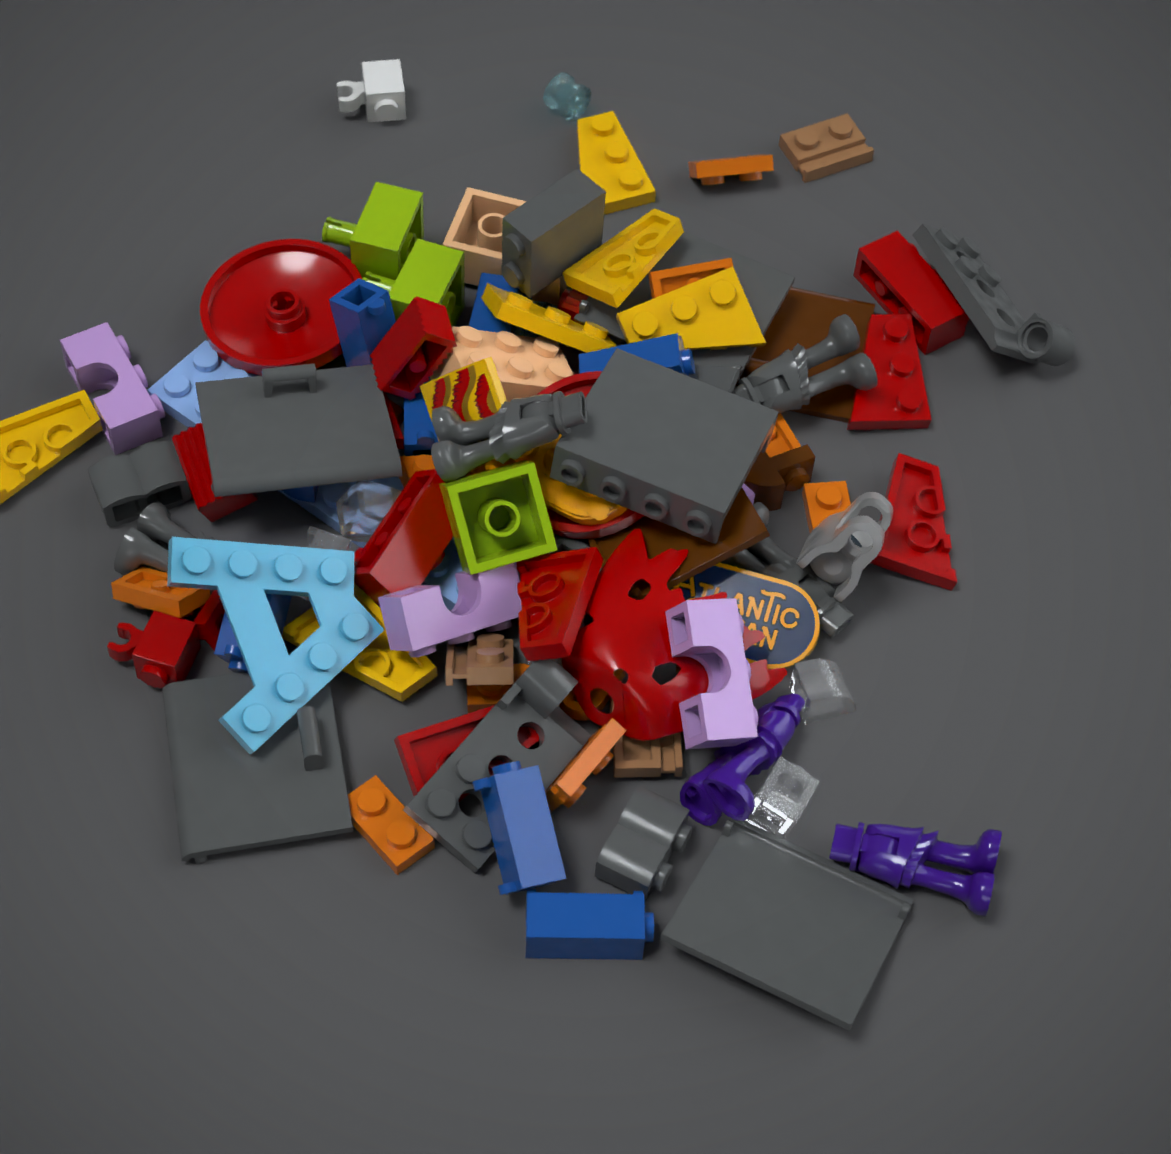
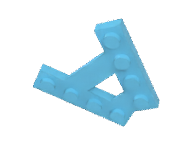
(243, 578)

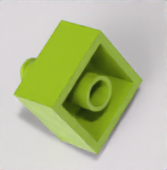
(384, 231)
(429, 273)
(498, 517)

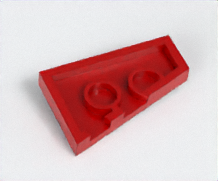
(900, 392)
(917, 534)
(554, 600)
(429, 747)

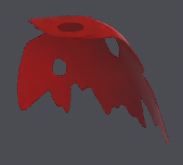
(636, 639)

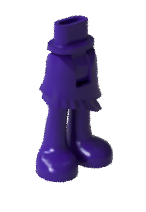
(721, 783)
(899, 856)

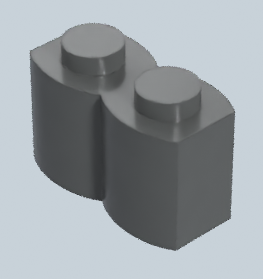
(136, 480)
(643, 843)

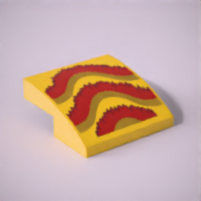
(470, 391)

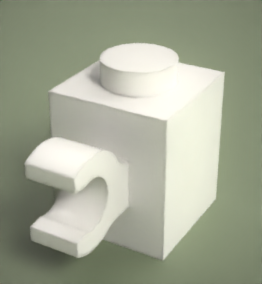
(380, 92)

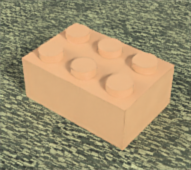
(479, 235)
(522, 362)

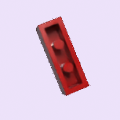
(909, 285)
(407, 539)

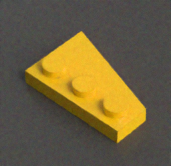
(612, 163)
(625, 259)
(704, 313)
(546, 322)
(42, 438)
(376, 665)

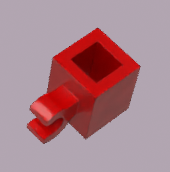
(161, 651)

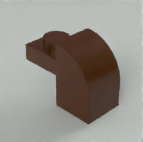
(778, 474)

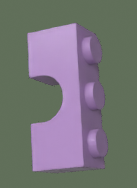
(102, 362)
(419, 619)
(713, 635)

